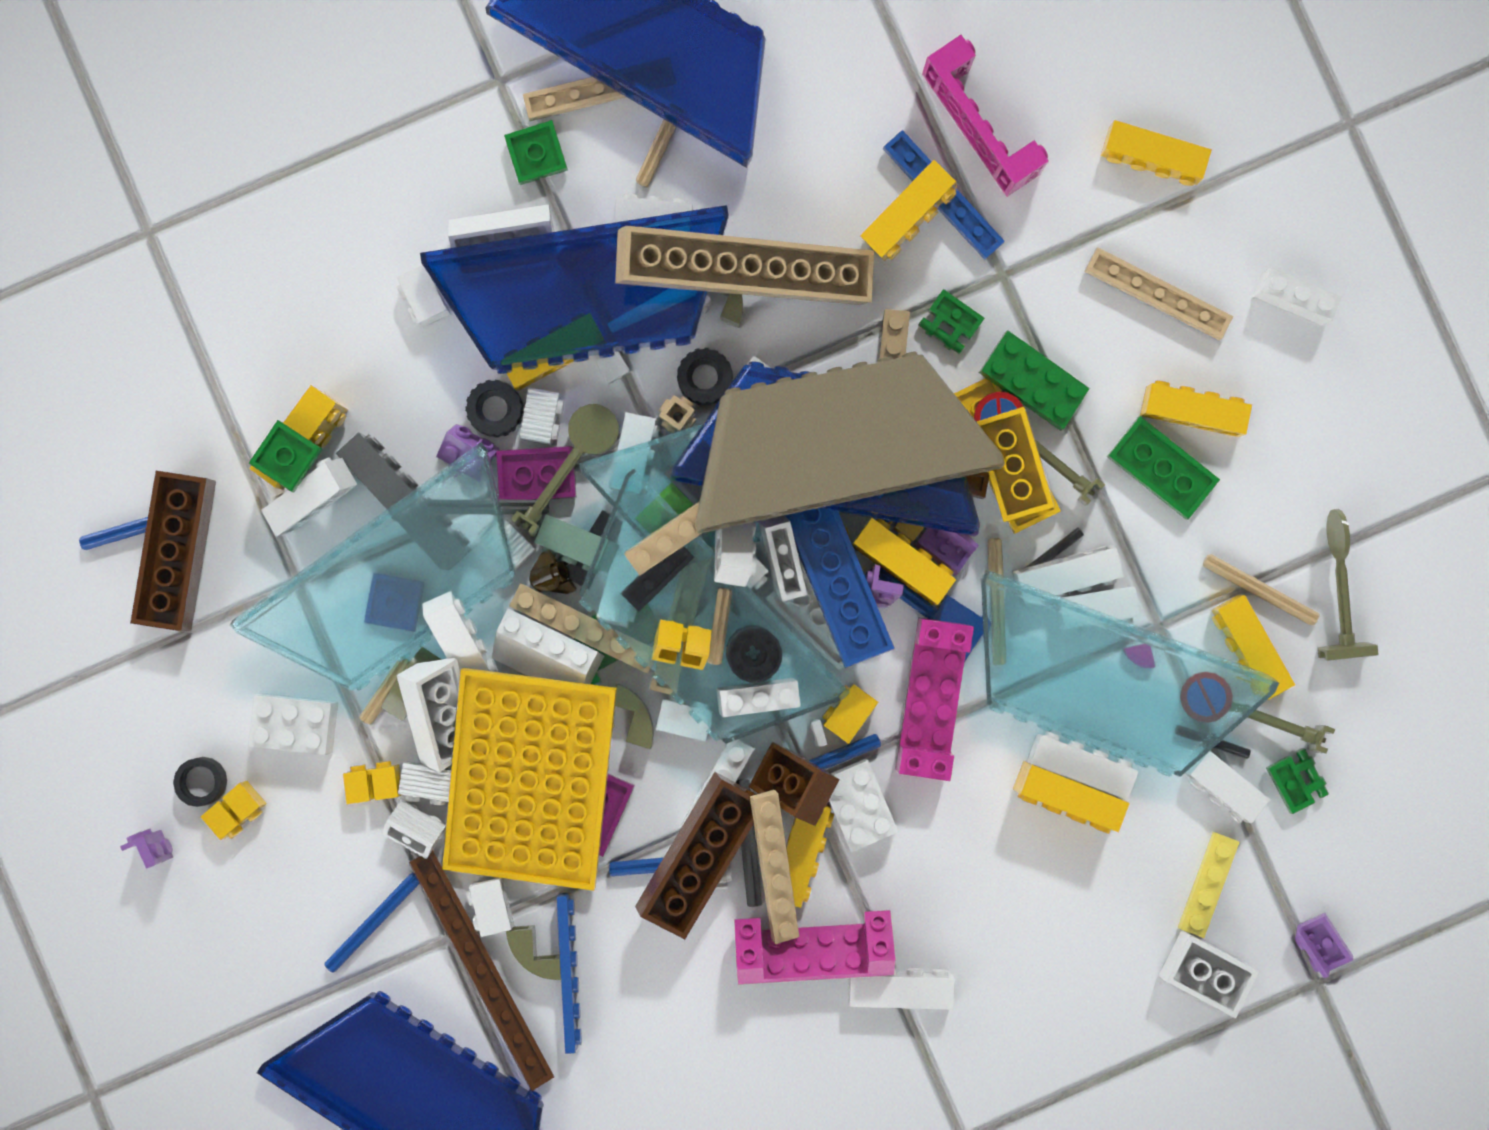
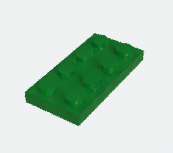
(1034, 380)
(1163, 468)

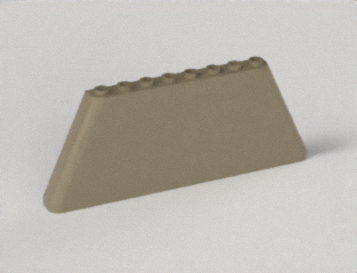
(837, 441)

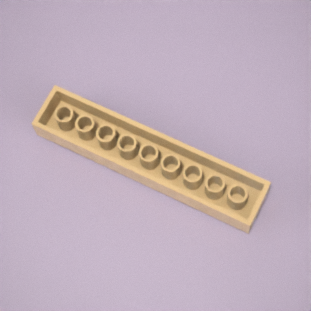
(743, 266)

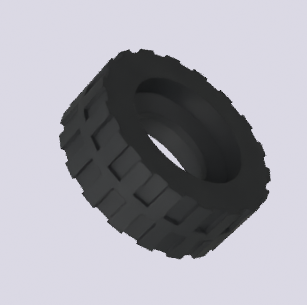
(691, 362)
(481, 394)

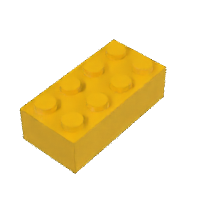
(909, 211)
(314, 419)
(1022, 482)
(903, 561)
(1074, 798)

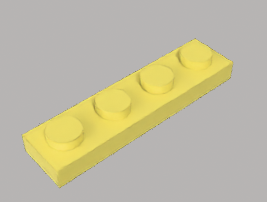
(1208, 884)

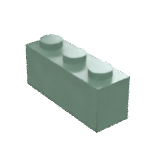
(567, 540)

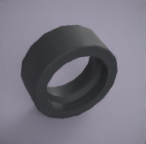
(180, 785)

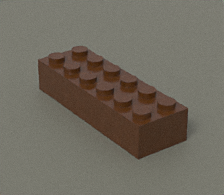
(173, 551)
(698, 857)

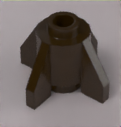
(551, 575)

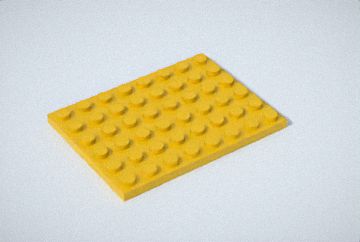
(529, 778)

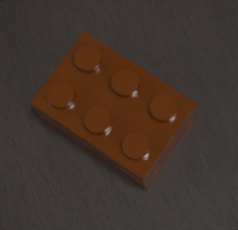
(799, 783)

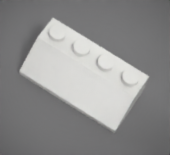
(500, 226)
(542, 651)
(431, 707)

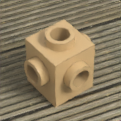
(674, 406)

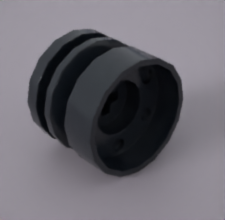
(765, 663)

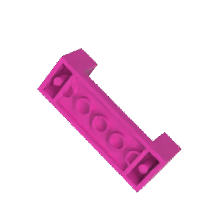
(943, 73)
(933, 699)
(817, 952)

